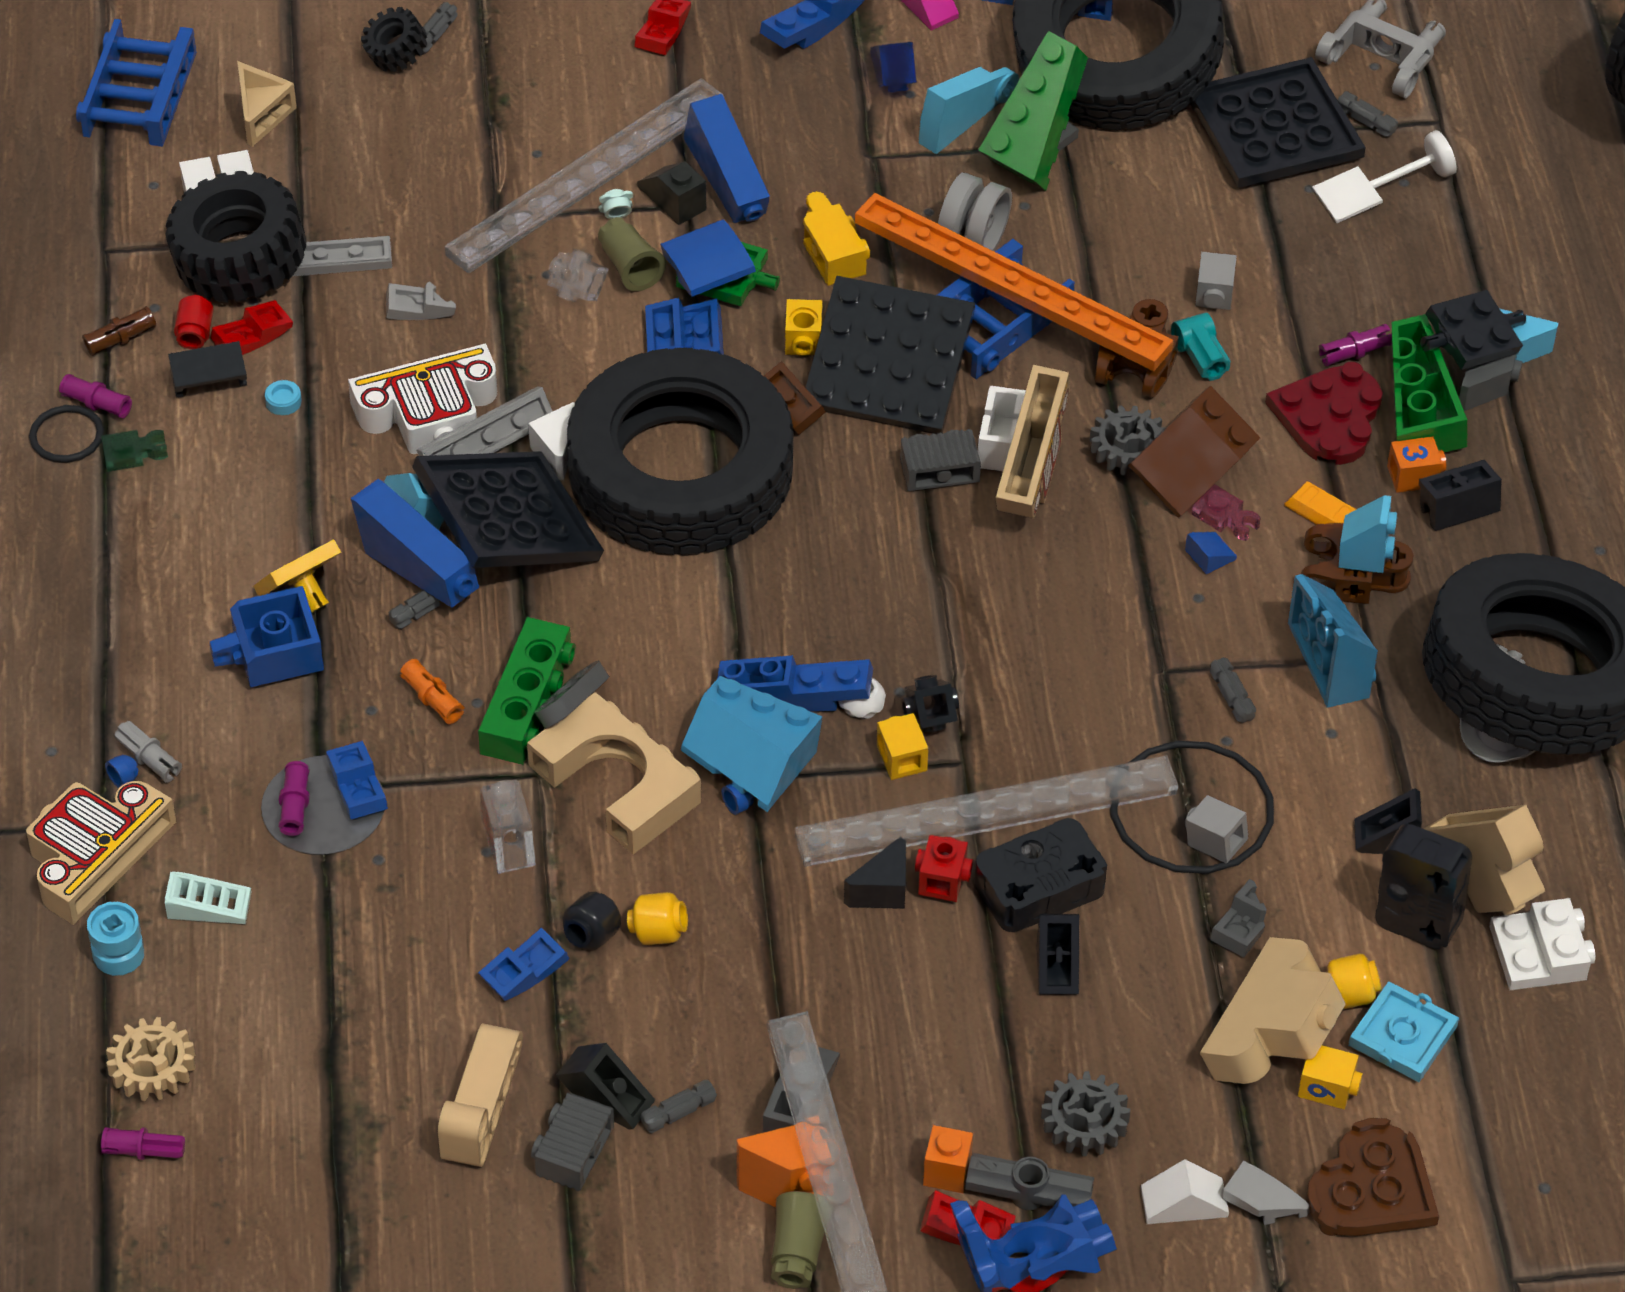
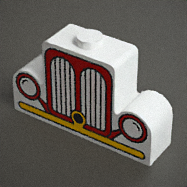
(425, 395)

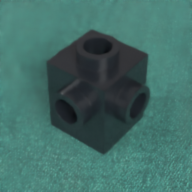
(942, 707)

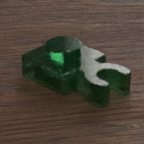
(128, 449)

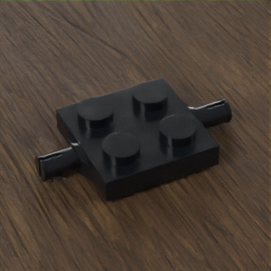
(1473, 329)

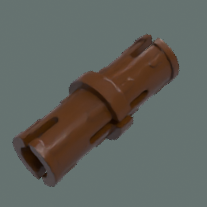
(119, 331)

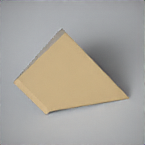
(264, 100)

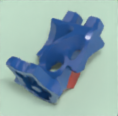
(1055, 1243)

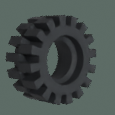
(400, 51)

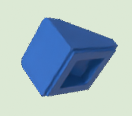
(1208, 550)

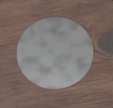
(325, 819)

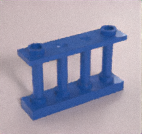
(163, 98)
(1006, 338)

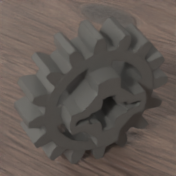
(1126, 435)
(1085, 1113)

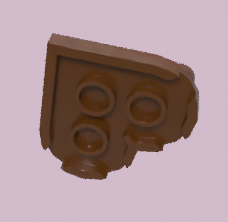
(1373, 1183)

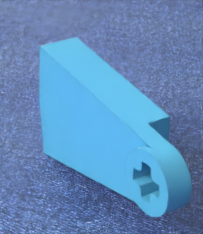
(960, 103)

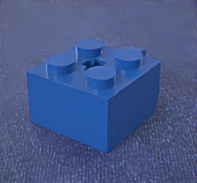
(271, 638)

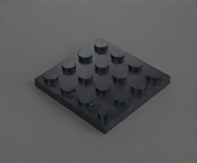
(1276, 123)
(890, 354)
(507, 509)

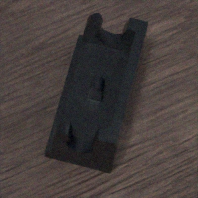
(207, 366)
(1460, 494)

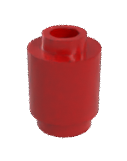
(193, 321)

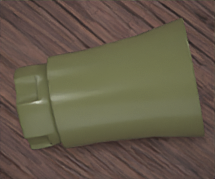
(633, 257)
(797, 1239)

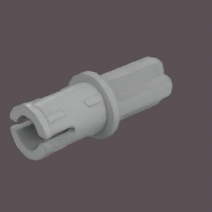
(147, 751)

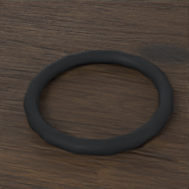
(62, 409)

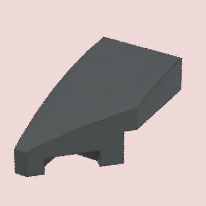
(1242, 923)

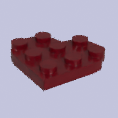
(1329, 411)

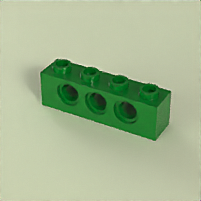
(526, 683)

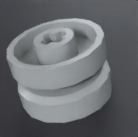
(977, 210)

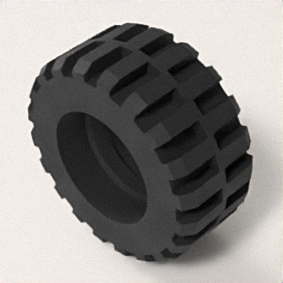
(241, 266)

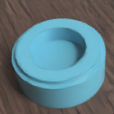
(283, 397)

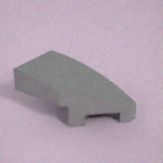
(416, 303)
(1263, 1194)

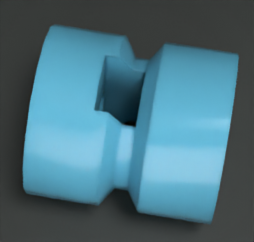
(115, 938)

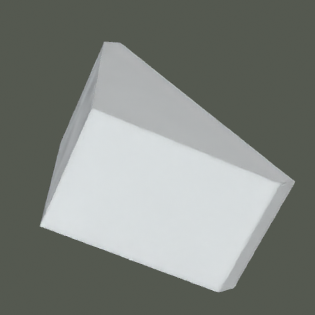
(550, 437)
(1184, 1194)

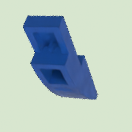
(807, 21)
(805, 685)

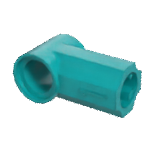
(1199, 340)

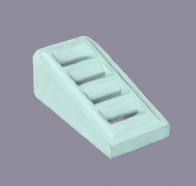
(194, 886)

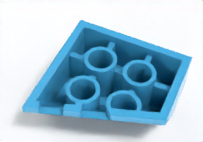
(1331, 643)
(752, 739)

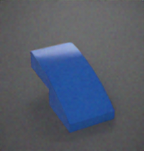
(356, 780)
(525, 967)

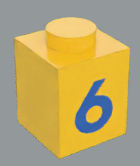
(1330, 1077)

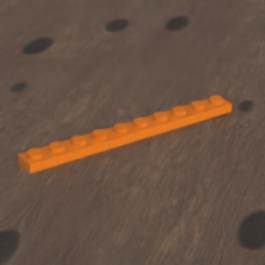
(1014, 282)

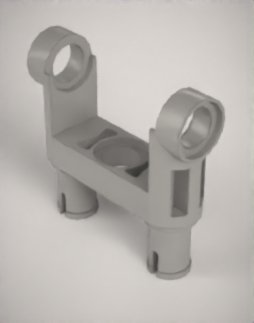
(1365, 31)

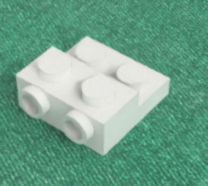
(1543, 945)

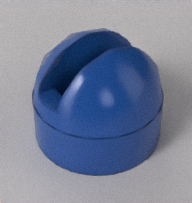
(121, 770)
(735, 800)

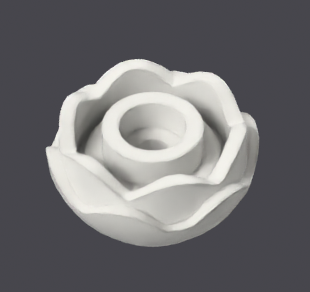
(866, 707)

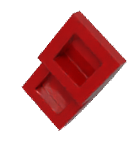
(663, 25)
(257, 328)
(940, 1221)

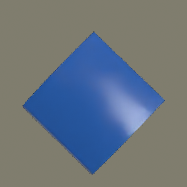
(708, 257)
(681, 326)

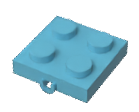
(1403, 1031)

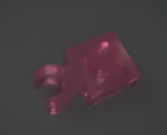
(1223, 509)

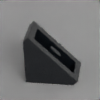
(1378, 826)
(880, 880)
(1058, 953)

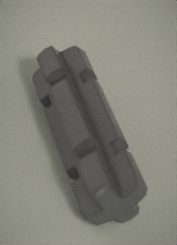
(439, 23)
(1368, 114)
(414, 608)
(1233, 690)
(678, 1106)

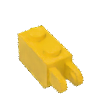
(833, 240)

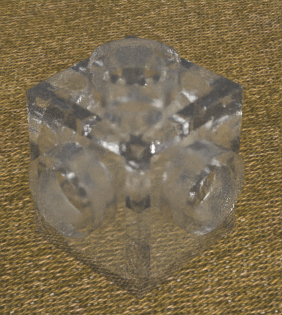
(576, 276)

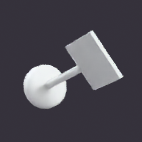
(1353, 193)

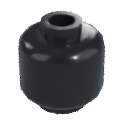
(591, 920)

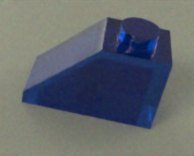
(894, 65)

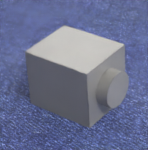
(1215, 280)
(1216, 828)

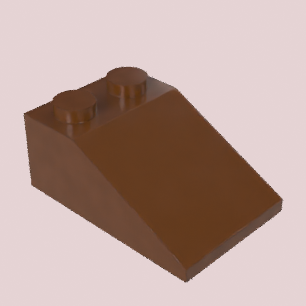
(1194, 451)

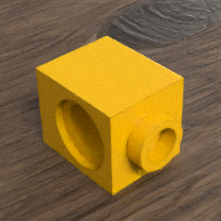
(802, 326)
(902, 746)

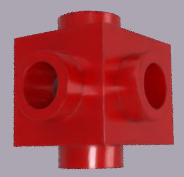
(943, 867)

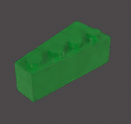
(1036, 112)
(1424, 389)

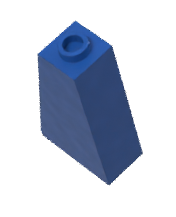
(725, 159)
(411, 545)

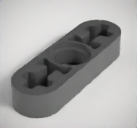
(571, 694)

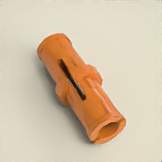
(432, 691)

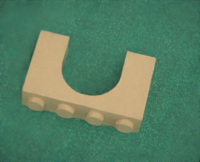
(600, 732)

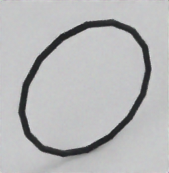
(1200, 869)

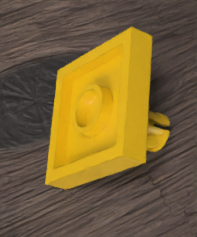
(301, 574)

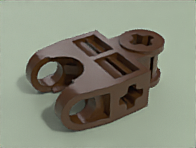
(1110, 364)
(1342, 579)

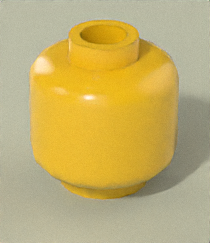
(658, 918)
(1355, 979)

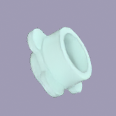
(616, 203)

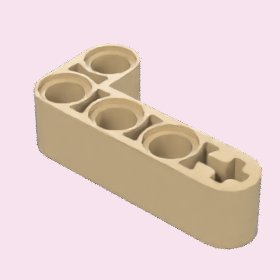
(471, 1120)

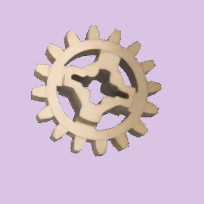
(150, 1059)

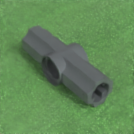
(1007, 1180)

